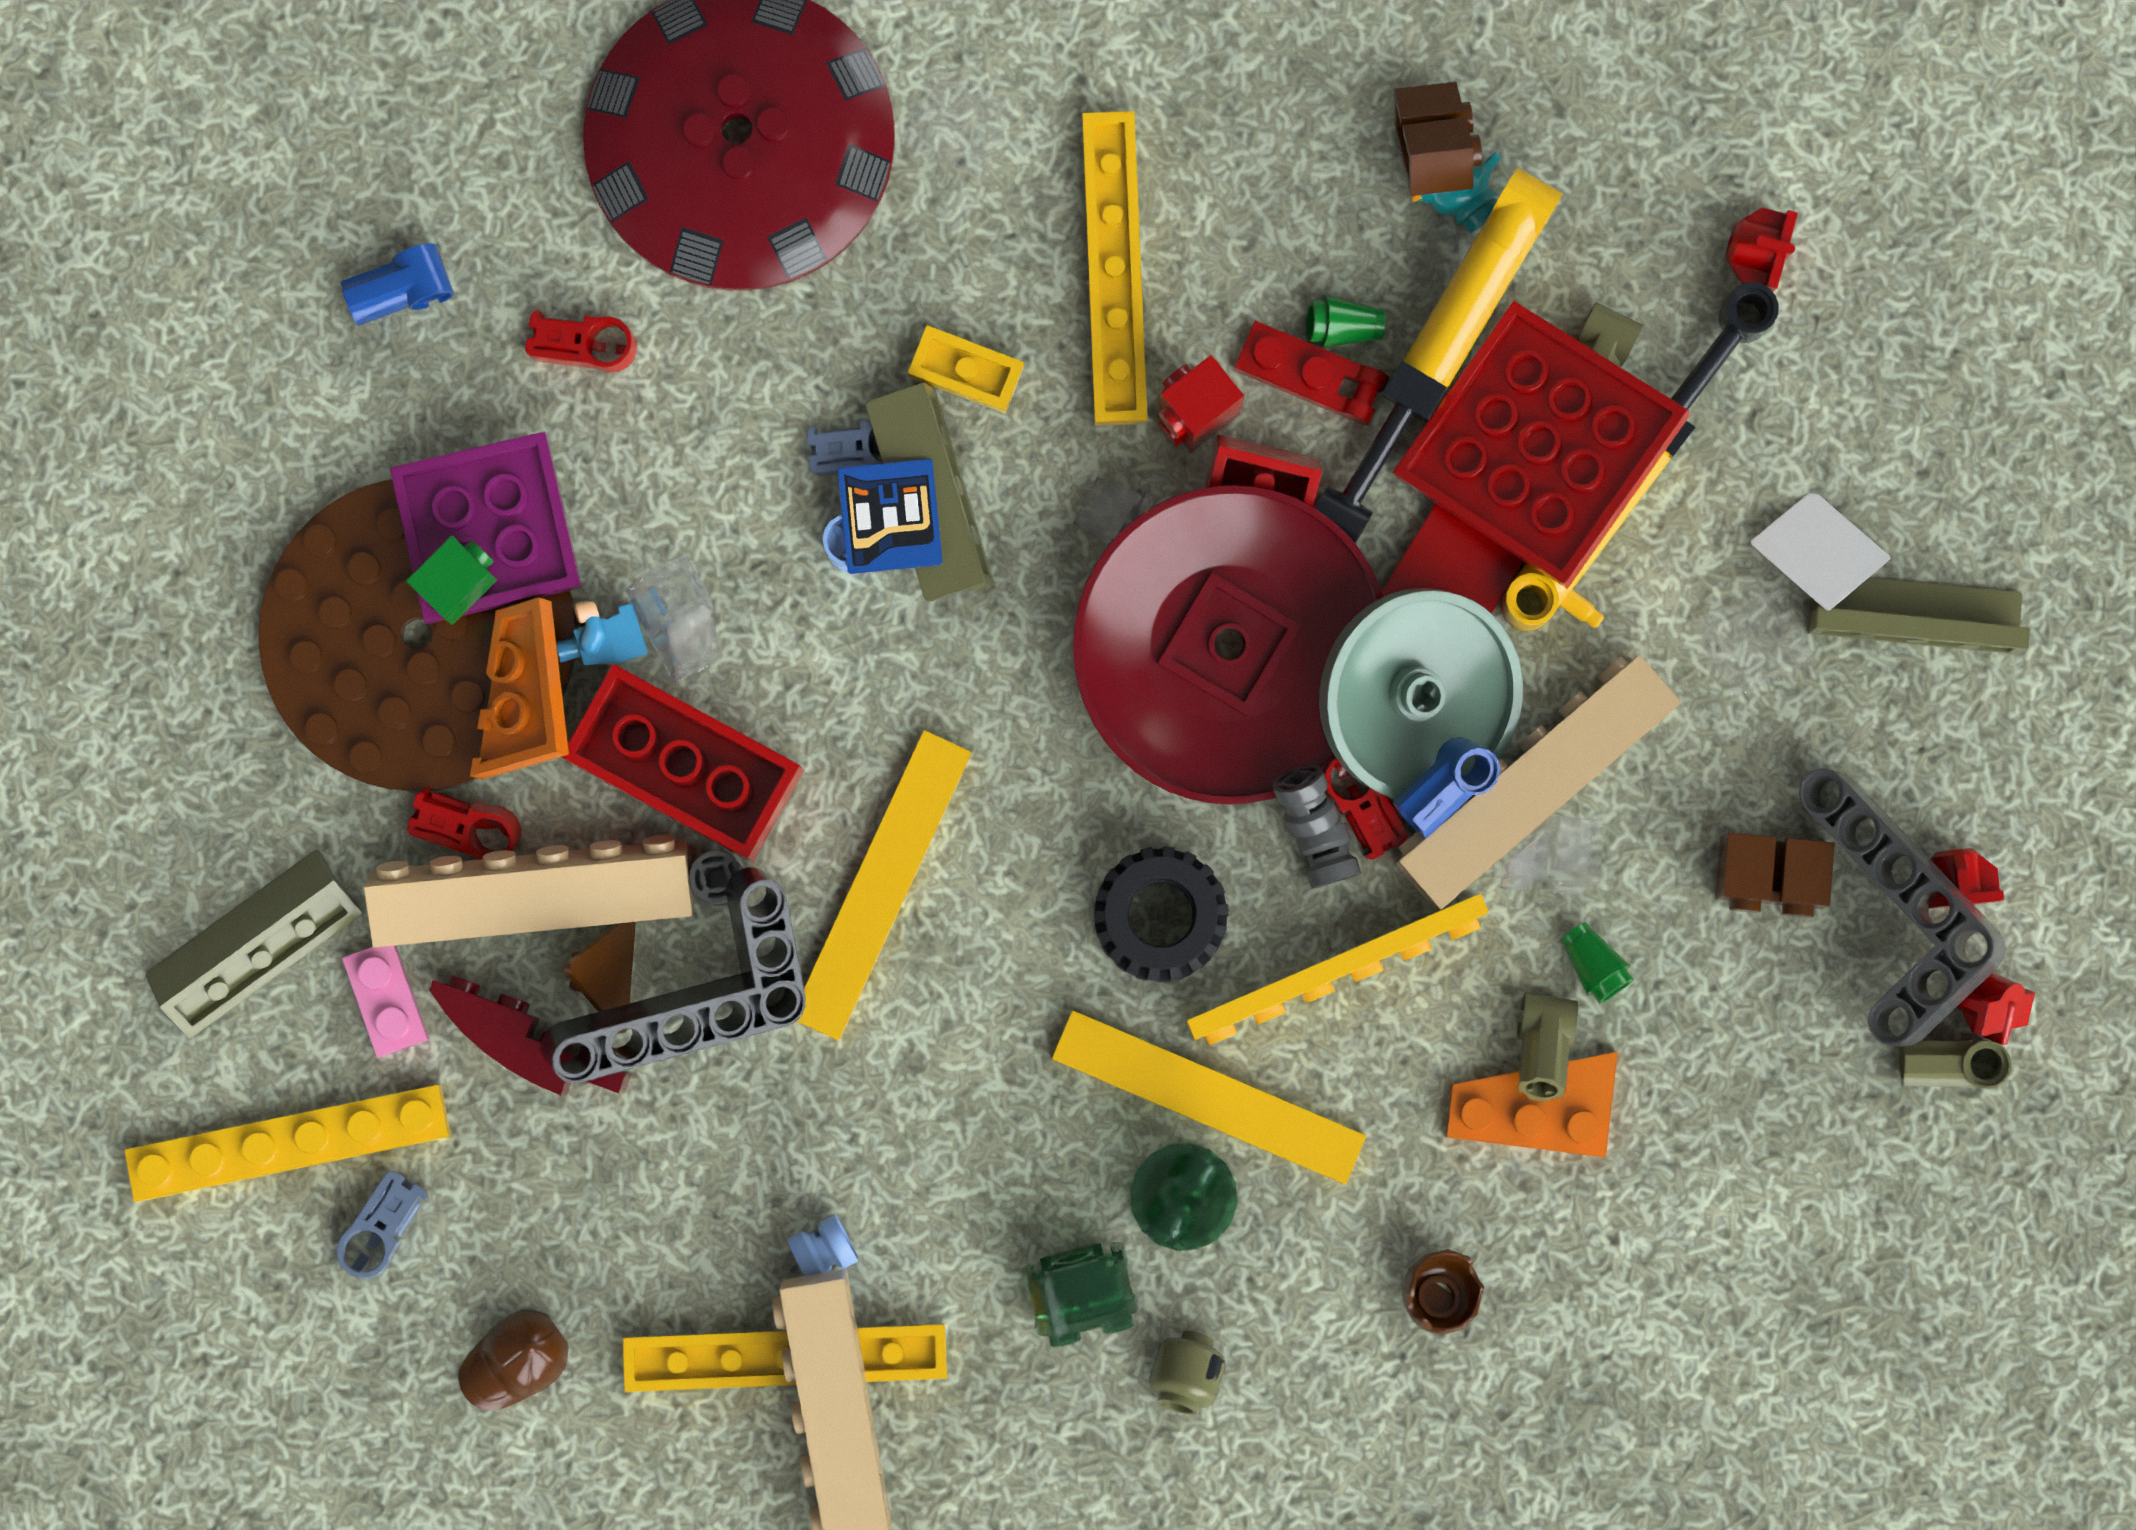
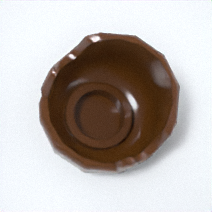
(1432, 1305)

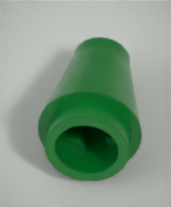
(1343, 322)
(1596, 963)

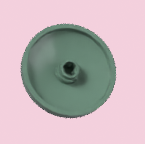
(1412, 679)

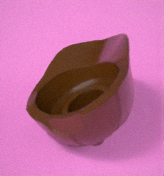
(513, 1361)

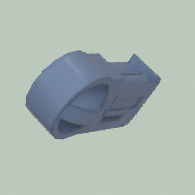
(841, 449)
(386, 1216)

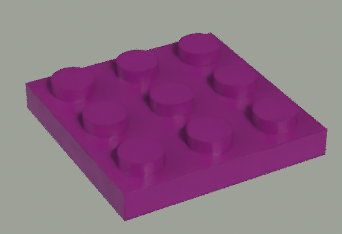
(504, 502)

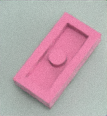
(385, 999)

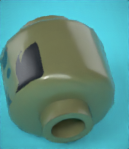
(1187, 1373)

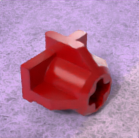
(1761, 246)
(1970, 874)
(1997, 1008)

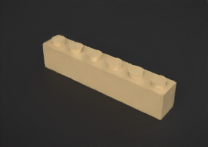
(1539, 781)
(529, 891)
(832, 1402)

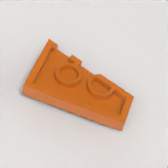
(525, 698)
(1500, 1114)

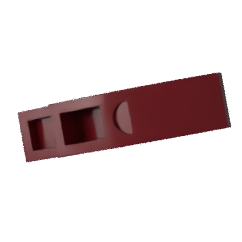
(506, 1035)

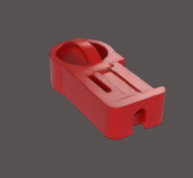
(573, 342)
(1368, 815)
(455, 822)

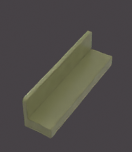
(912, 428)
(1926, 616)
(252, 944)

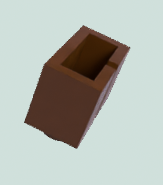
(1436, 138)
(1774, 872)

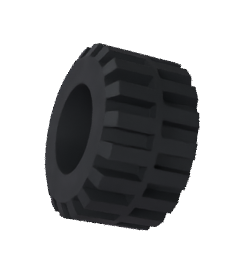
(1171, 868)

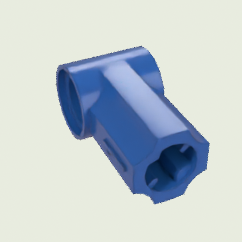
(407, 282)
(1443, 788)

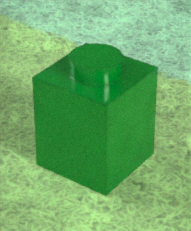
(454, 578)

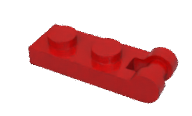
(1310, 372)

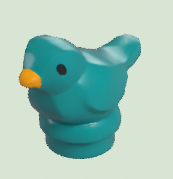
(1468, 206)

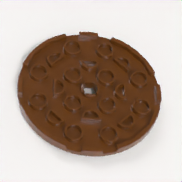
(342, 661)

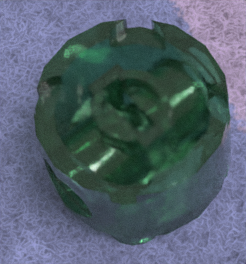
(1183, 1196)
(1081, 1293)

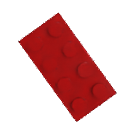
(683, 763)

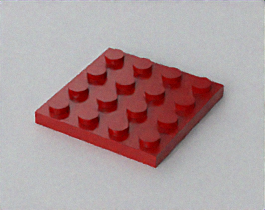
(1541, 444)

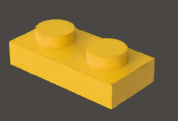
(966, 369)

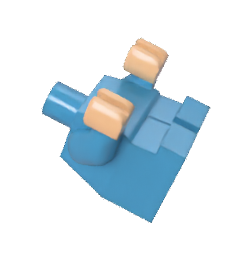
(601, 638)

